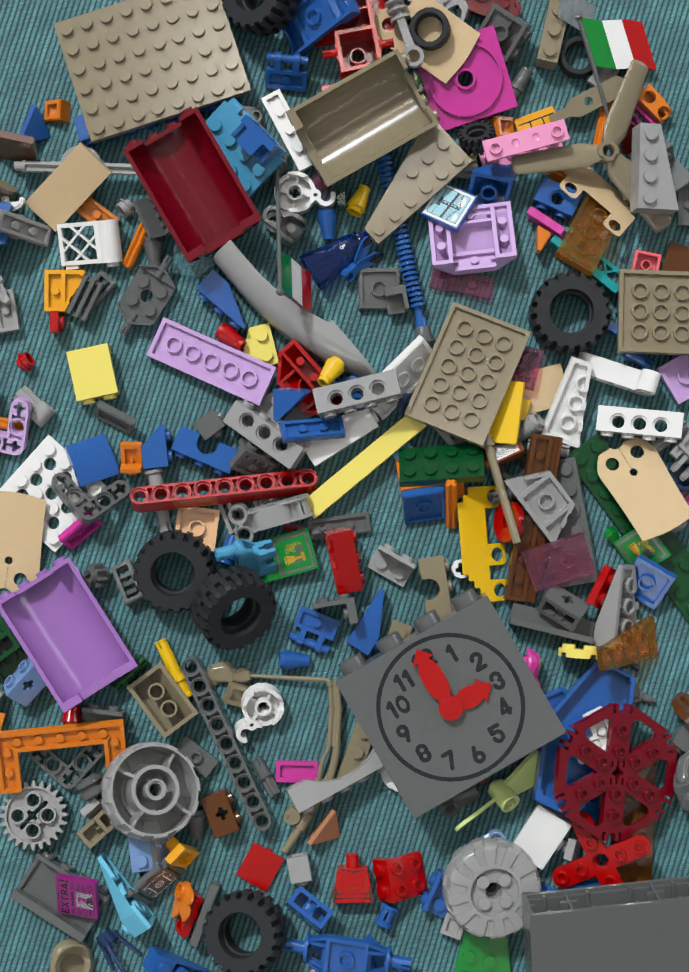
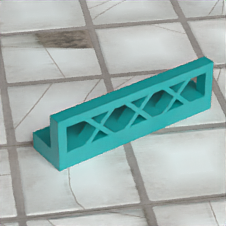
(600, 276)

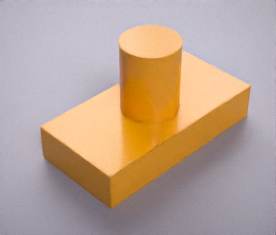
(180, 854)

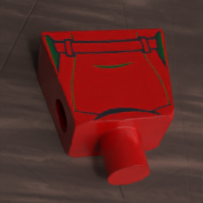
(352, 882)

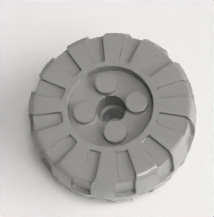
(128, 797)
(486, 909)

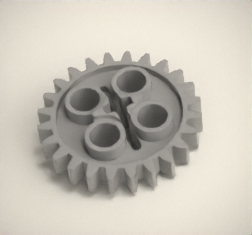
(47, 828)

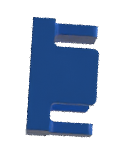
(256, 141)

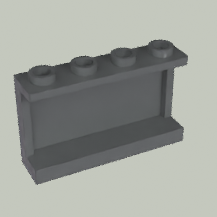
(39, 894)

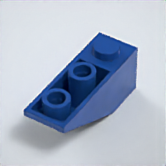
(219, 293)
(166, 961)

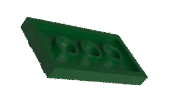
(439, 463)

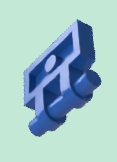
(285, 77)
(315, 623)

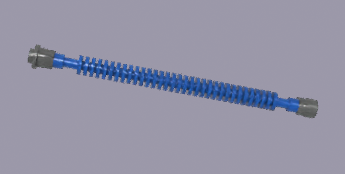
(407, 260)

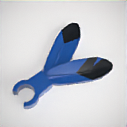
(361, 260)

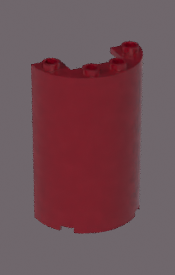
(193, 186)

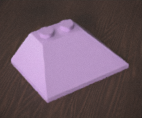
(480, 245)

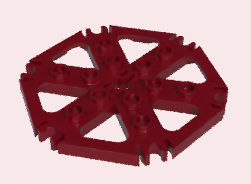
(604, 762)

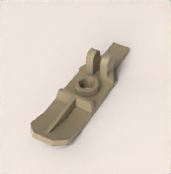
(577, 108)

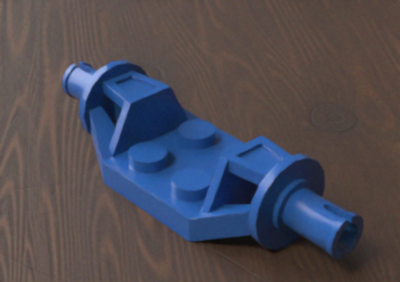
(346, 954)

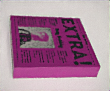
(77, 896)

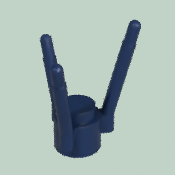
(106, 941)

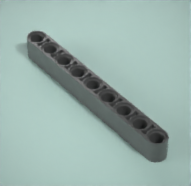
(226, 753)

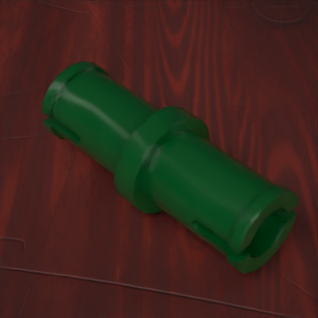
(123, 681)

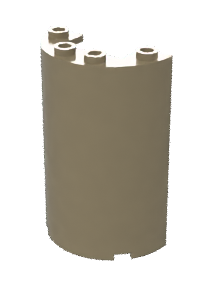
(362, 118)

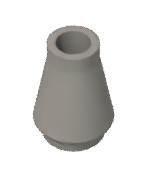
(532, 424)

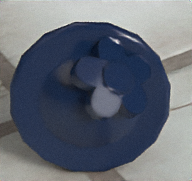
(403, 403)

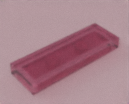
(463, 284)

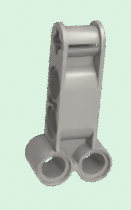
(270, 514)

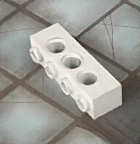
(607, 414)

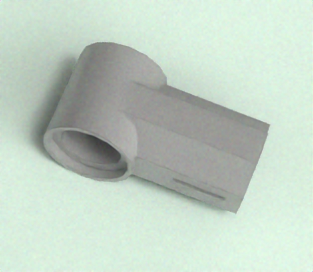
(41, 411)

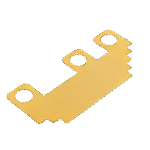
(475, 550)

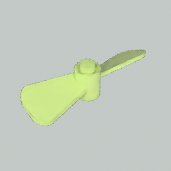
(505, 792)

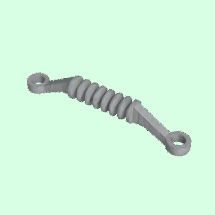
(400, 19)

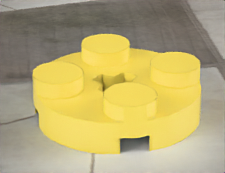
(573, 652)

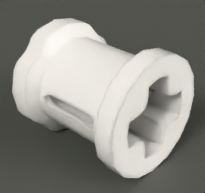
(453, 569)

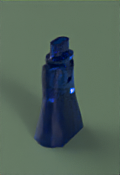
(329, 260)

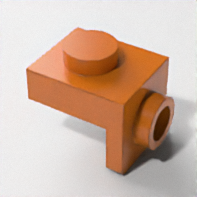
(131, 458)

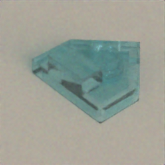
(195, 269)

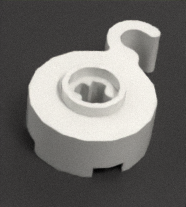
(308, 194)
(255, 716)

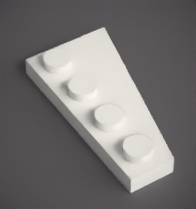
(569, 403)

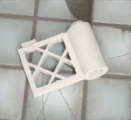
(106, 239)

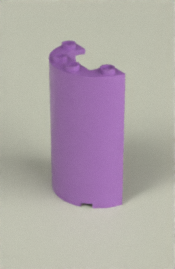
(66, 634)

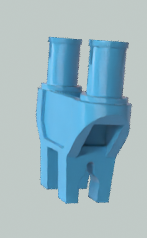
(250, 554)

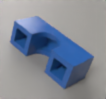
(187, 444)

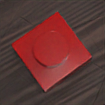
(57, 322)

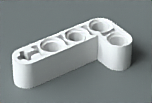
(622, 376)

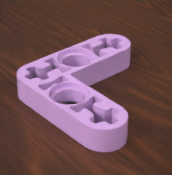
(12, 433)

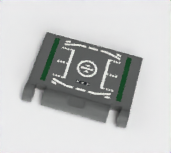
(155, 882)

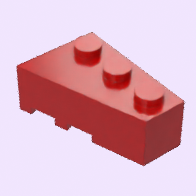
(344, 560)

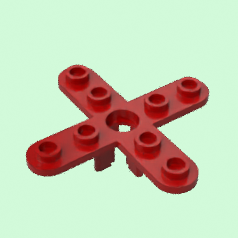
(588, 866)

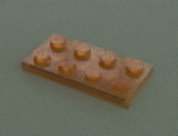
(586, 237)

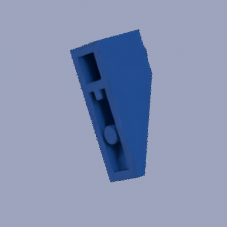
(368, 628)

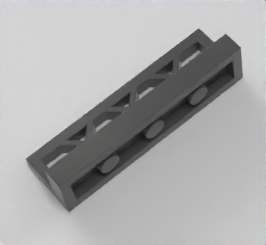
(531, 618)

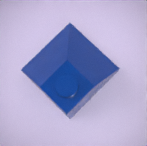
(491, 183)

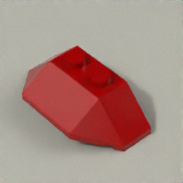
(299, 370)

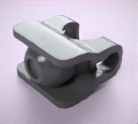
(291, 225)

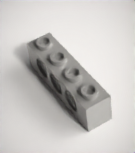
(324, 395)
(237, 419)

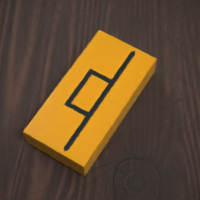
(534, 119)

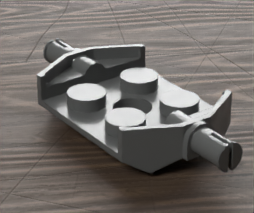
(152, 279)

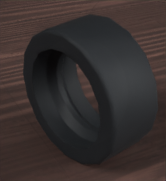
(441, 40)
(563, 64)

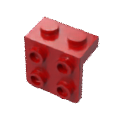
(399, 877)

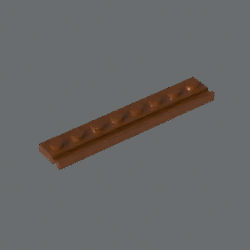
(542, 456)

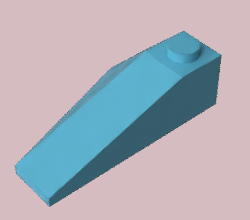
(133, 913)

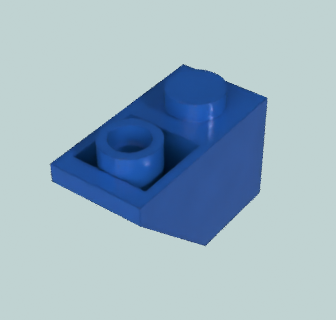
(156, 450)

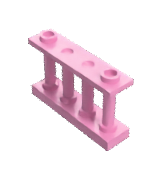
(533, 139)

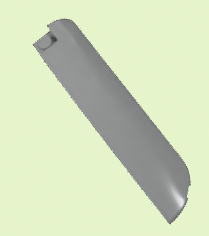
(314, 334)

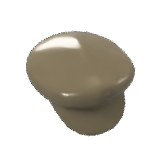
(71, 956)

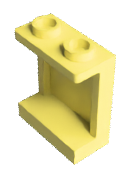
(93, 374)

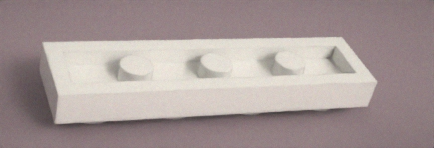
(276, 108)

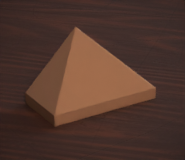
(326, 829)

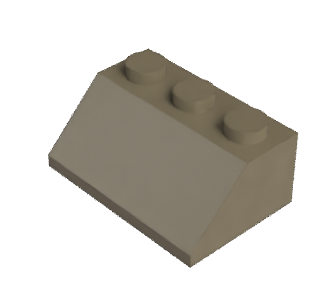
(162, 700)

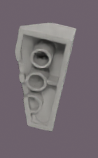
(619, 606)

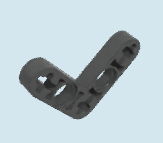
(85, 503)
(64, 767)

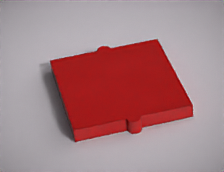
(260, 866)

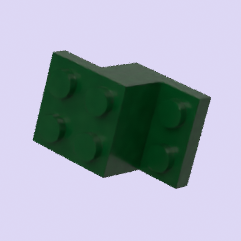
(10, 651)

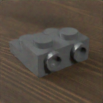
(509, 29)

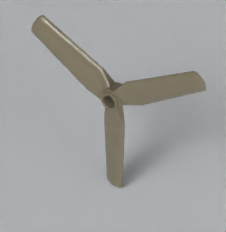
(585, 155)

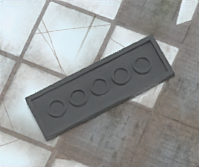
(577, 521)

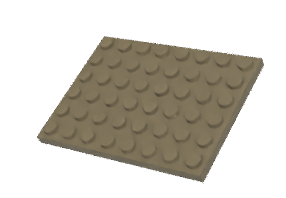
(150, 62)

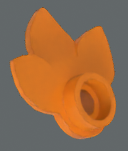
(184, 898)

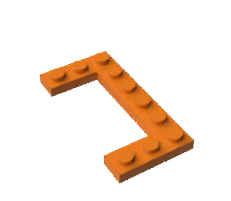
(12, 742)

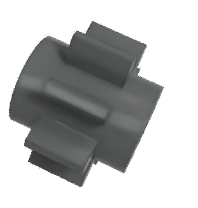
(96, 575)

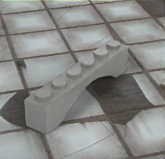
(309, 792)

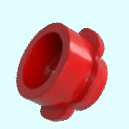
(25, 361)

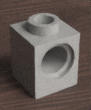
(299, 868)

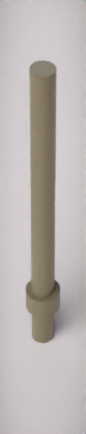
(488, 446)

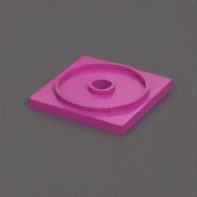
(485, 97)

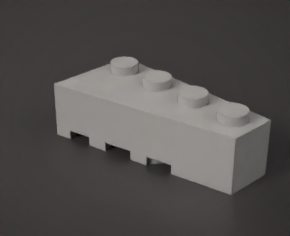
(651, 175)

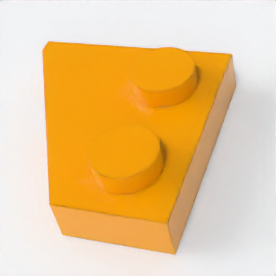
(60, 288)

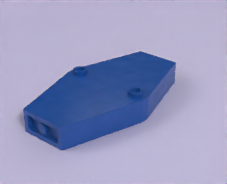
(588, 692)

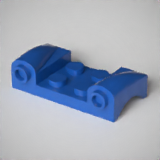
(316, 20)

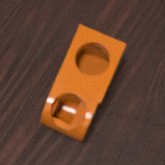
(654, 104)

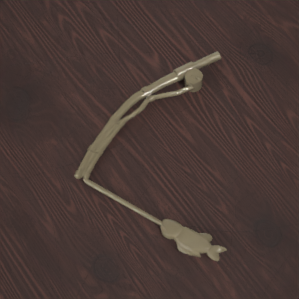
(224, 672)

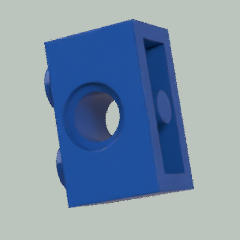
(550, 188)

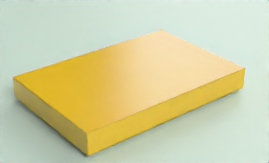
(507, 421)

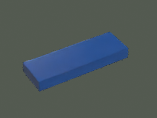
(311, 429)

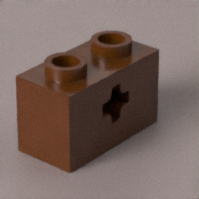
(219, 824)

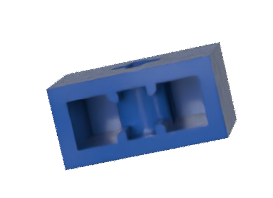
(309, 908)

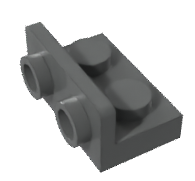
(252, 460)
(94, 713)

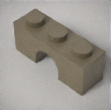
(551, 37)
(436, 569)

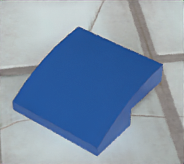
(92, 460)

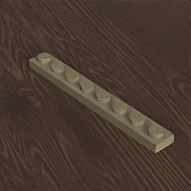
(359, 743)

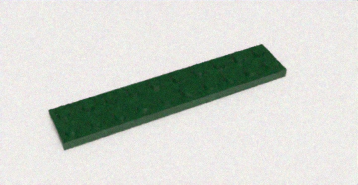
(677, 563)

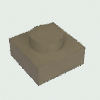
(234, 693)

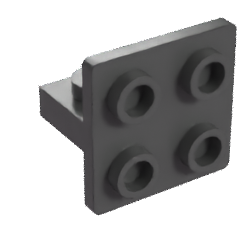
(151, 219)

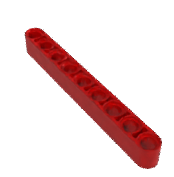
(216, 497)

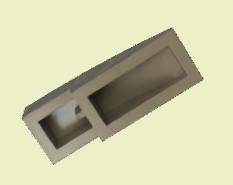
(94, 830)

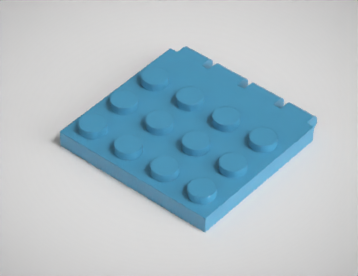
(249, 172)

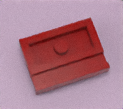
(600, 589)

